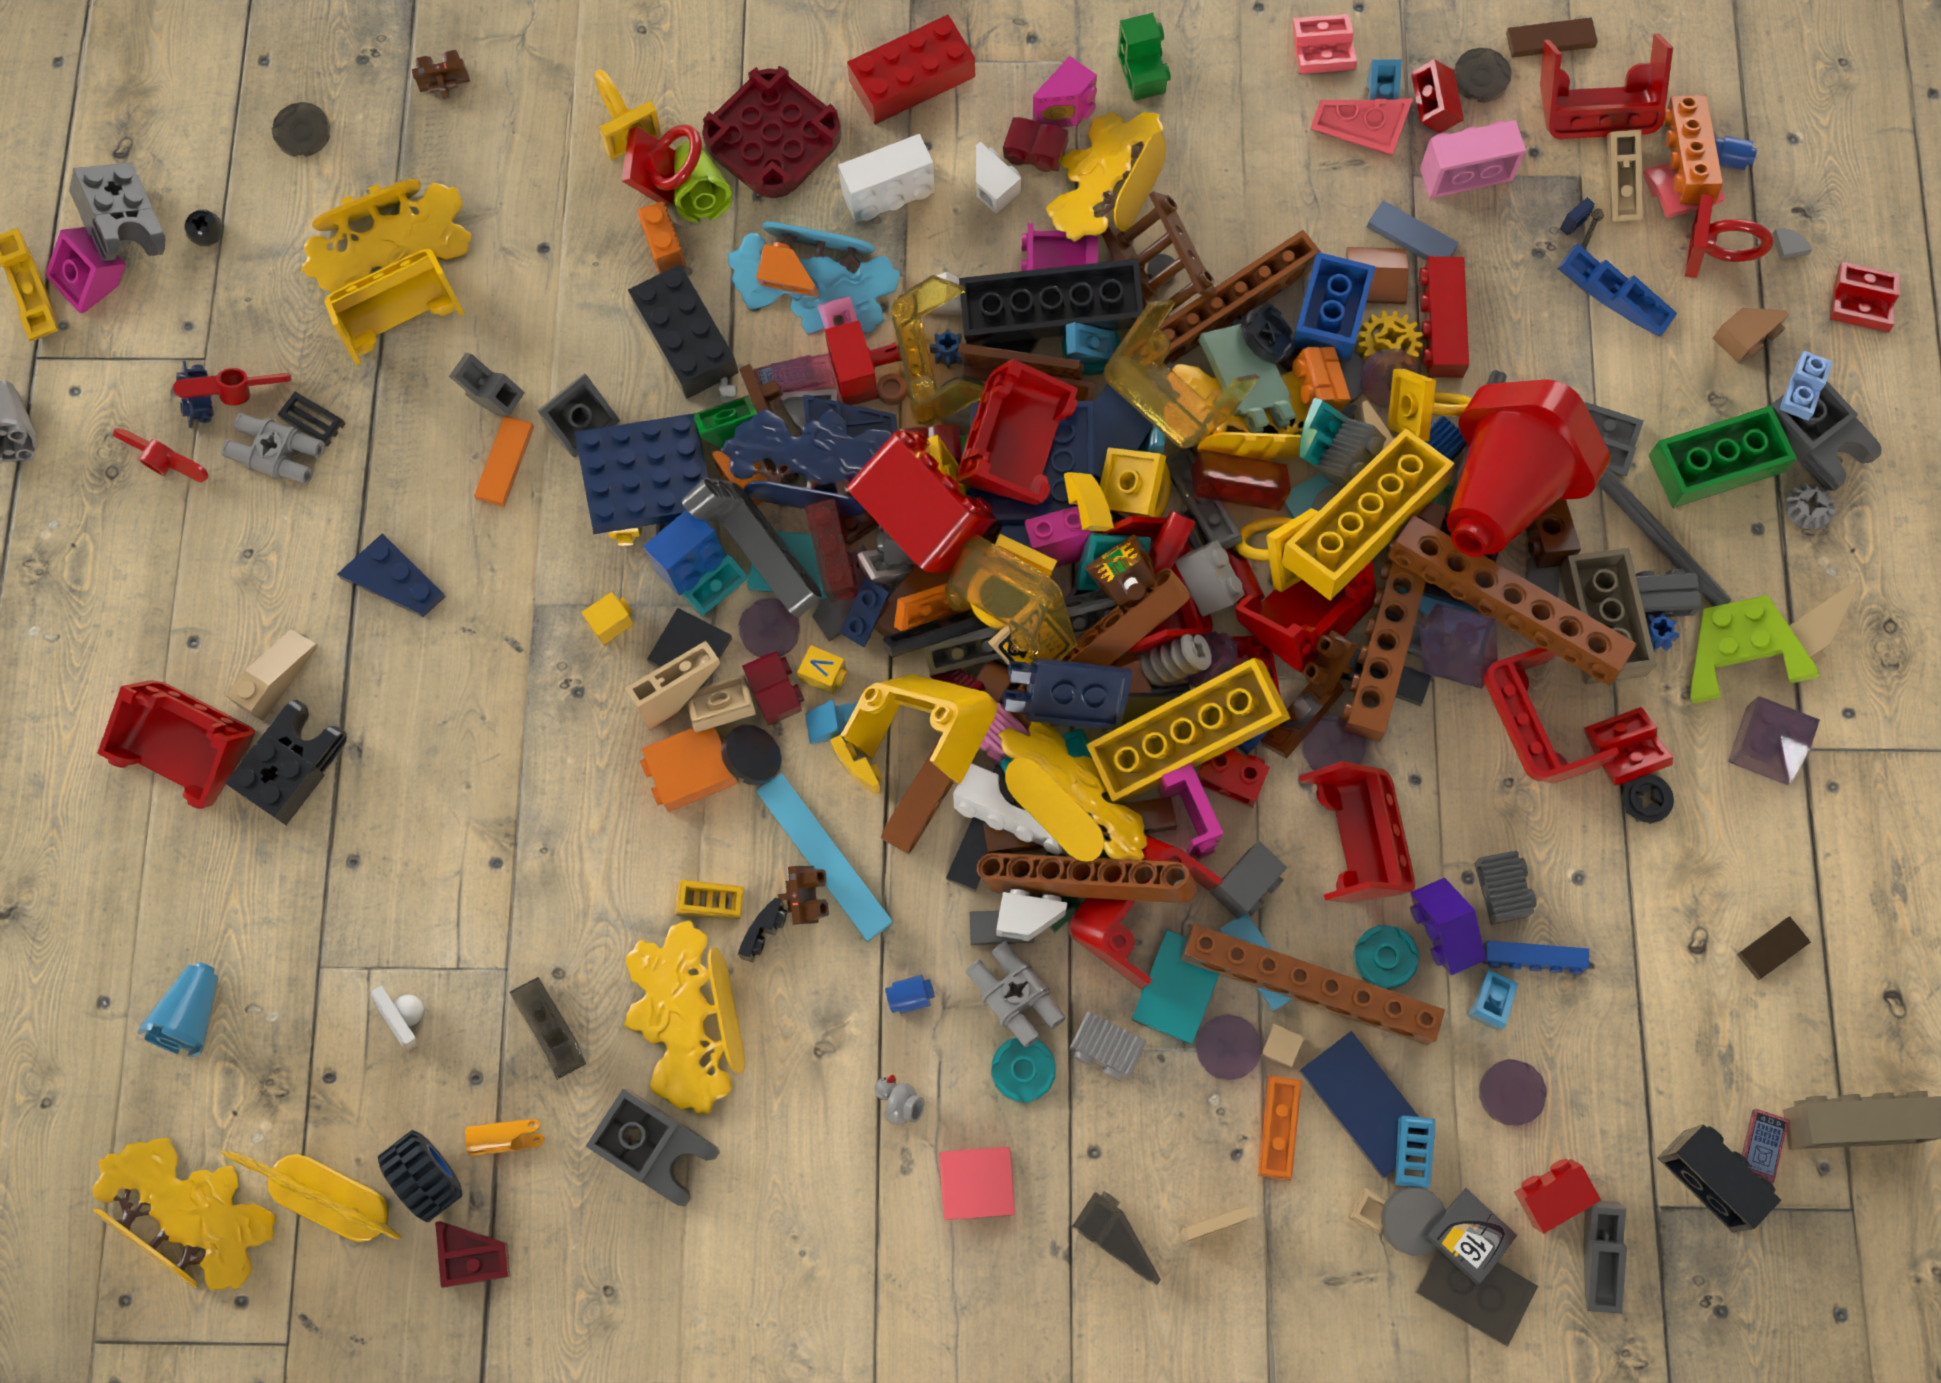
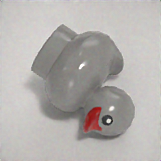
(902, 1101)

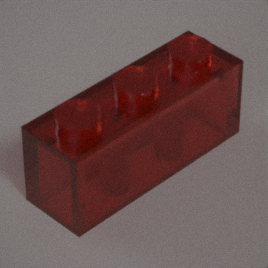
(1240, 480)
(832, 550)

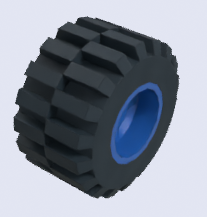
(420, 1176)

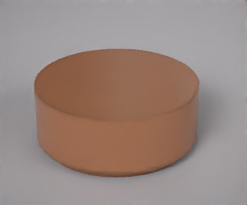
(891, 389)

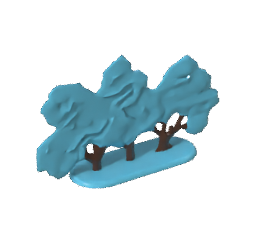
(831, 278)

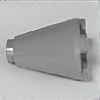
(17, 433)

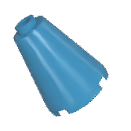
(183, 1012)

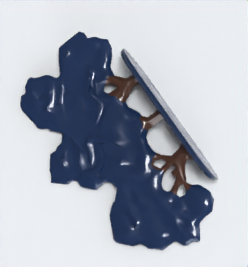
(821, 455)

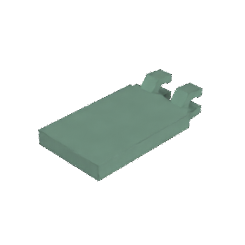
(1232, 359)

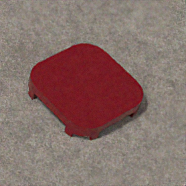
(772, 133)

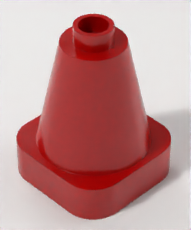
(1524, 454)

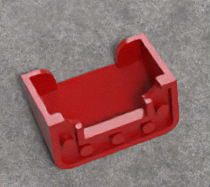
(1015, 432)
(1298, 616)
(175, 739)

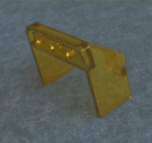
(1161, 395)
(926, 401)
(1013, 595)

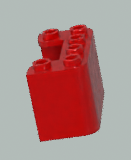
(919, 502)

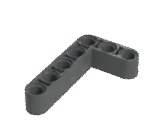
(729, 504)

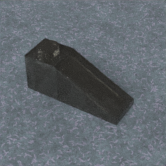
(548, 1028)
(1111, 1231)

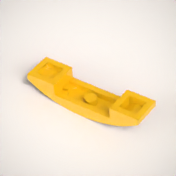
(27, 286)

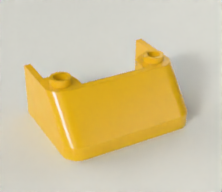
(389, 299)
(955, 710)

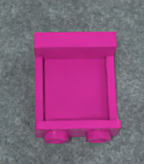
(1054, 250)
(1058, 535)
(1187, 784)

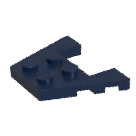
(857, 418)

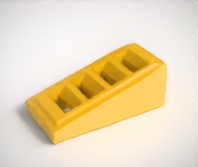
(695, 910)

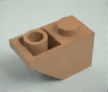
(1748, 329)

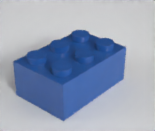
(1334, 304)

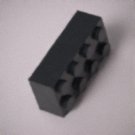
(683, 331)

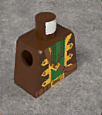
(1123, 571)

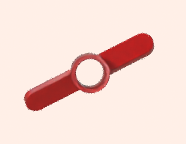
(230, 385)
(160, 457)

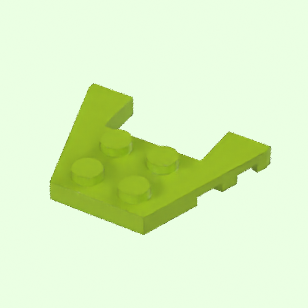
(1742, 634)

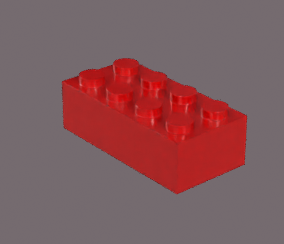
(911, 69)

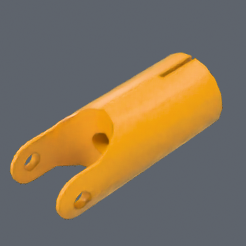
(502, 1137)

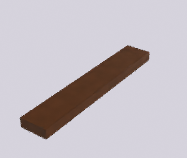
(1156, 814)

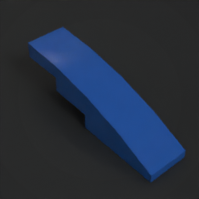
(1613, 289)

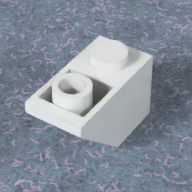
(994, 179)
(1027, 916)

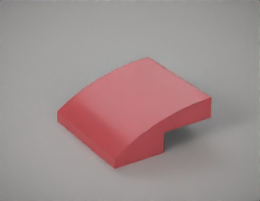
(1324, 44)
(1661, 185)
(976, 1183)

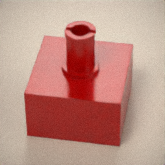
(856, 363)

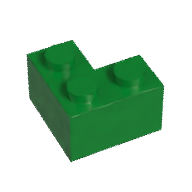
(1141, 55)

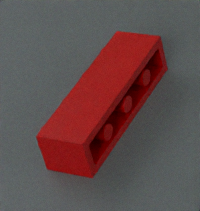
(1445, 317)

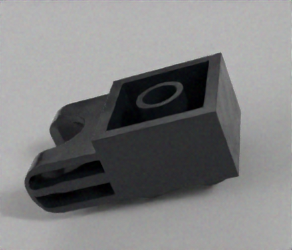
(293, 760)

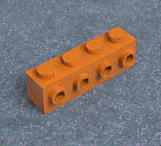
(1692, 148)

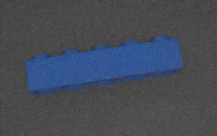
(1536, 957)

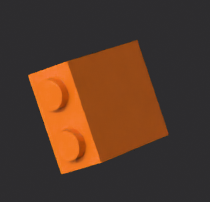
(686, 768)

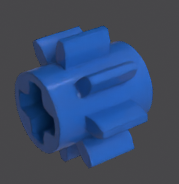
(945, 340)
(1661, 631)

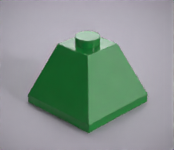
(720, 422)

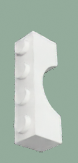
(981, 798)

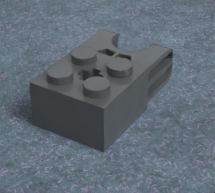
(115, 209)
(1828, 431)
(653, 1156)

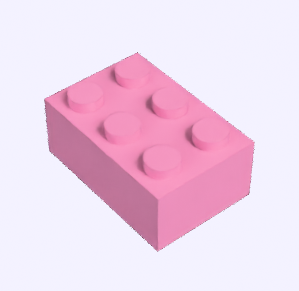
(1472, 158)

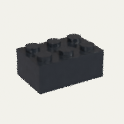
(1720, 1178)

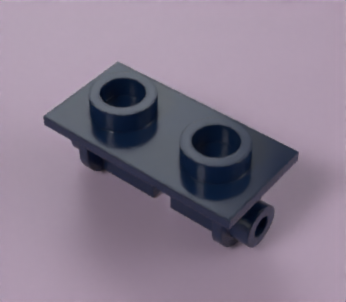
(195, 407)
(865, 612)

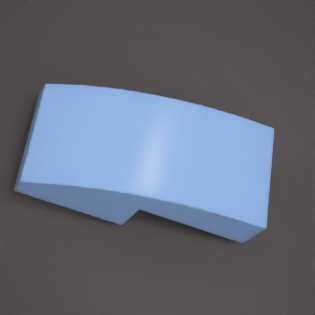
(1805, 385)

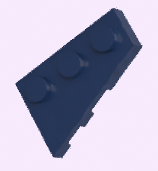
(390, 574)

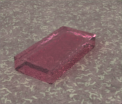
(803, 373)

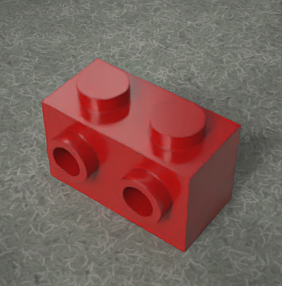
(1437, 96)
(1234, 776)
(1557, 1195)

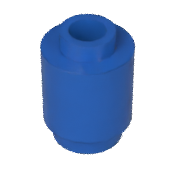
(1735, 152)
(910, 994)

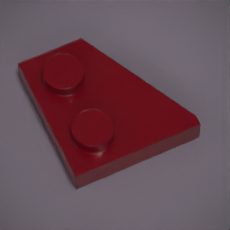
(469, 1256)

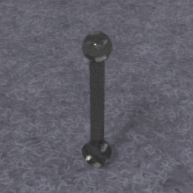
(1597, 215)

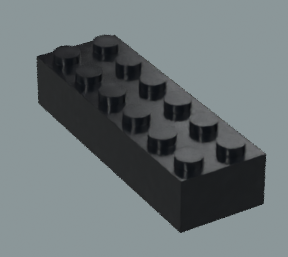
(1046, 300)

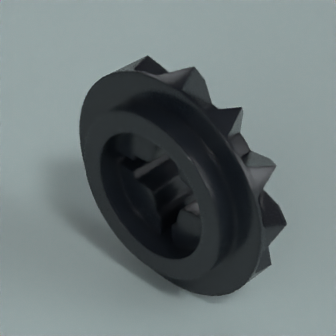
(1660, 794)

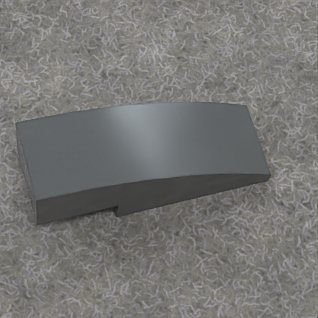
(1604, 1257)

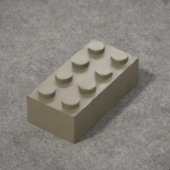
(1608, 591)
(1864, 1120)

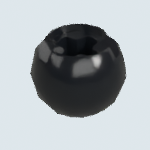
(203, 227)

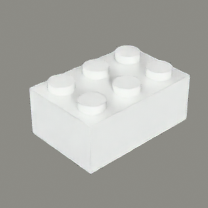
(887, 178)

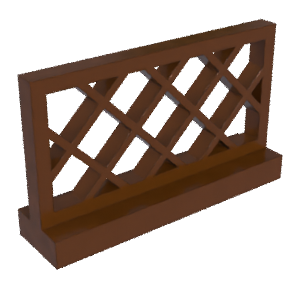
(981, 361)

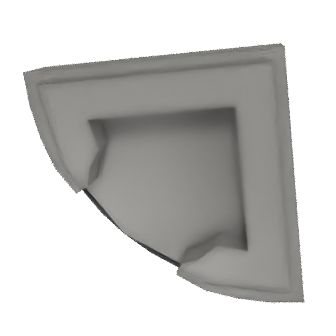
(1790, 243)

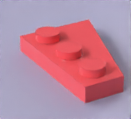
(1363, 122)

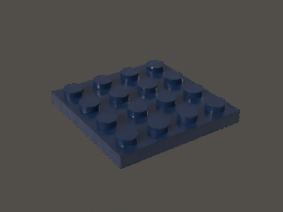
(1070, 452)
(639, 471)

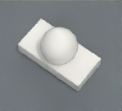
(403, 1013)

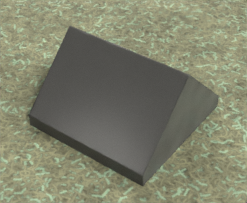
(574, 410)

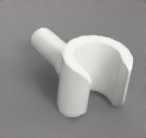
(727, 390)

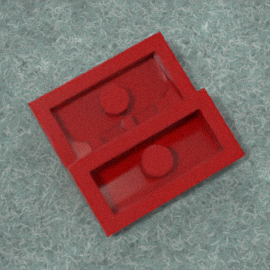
(1865, 297)
(1637, 744)

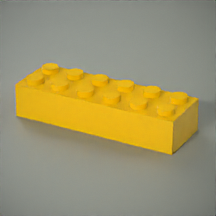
(1367, 514)
(1188, 730)

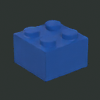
(685, 552)

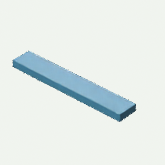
(823, 854)

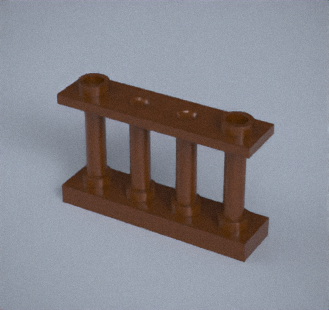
(1121, 248)

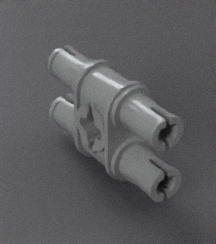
(273, 448)
(1011, 1009)

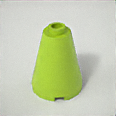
(704, 192)

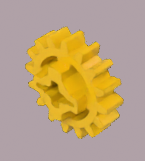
(1392, 334)

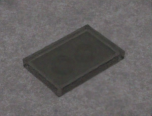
(1489, 1307)

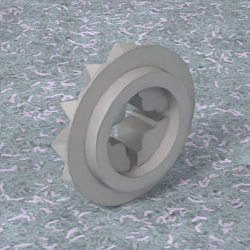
(1799, 511)

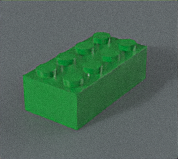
(1722, 456)

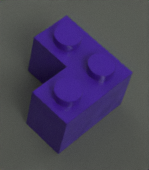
(1449, 924)

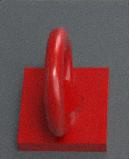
(651, 162)
(1705, 235)

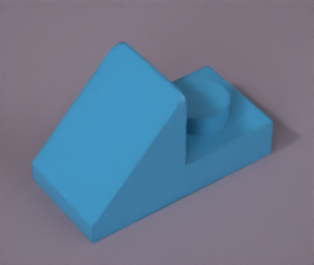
(1384, 79)
(1089, 343)
(828, 721)
(1493, 1000)

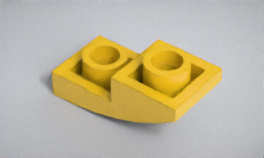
(1092, 504)
(860, 770)

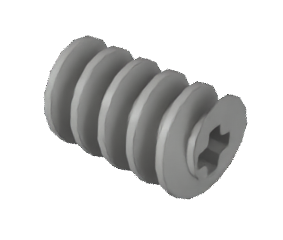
(1176, 660)

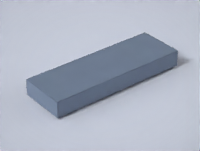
(1410, 232)

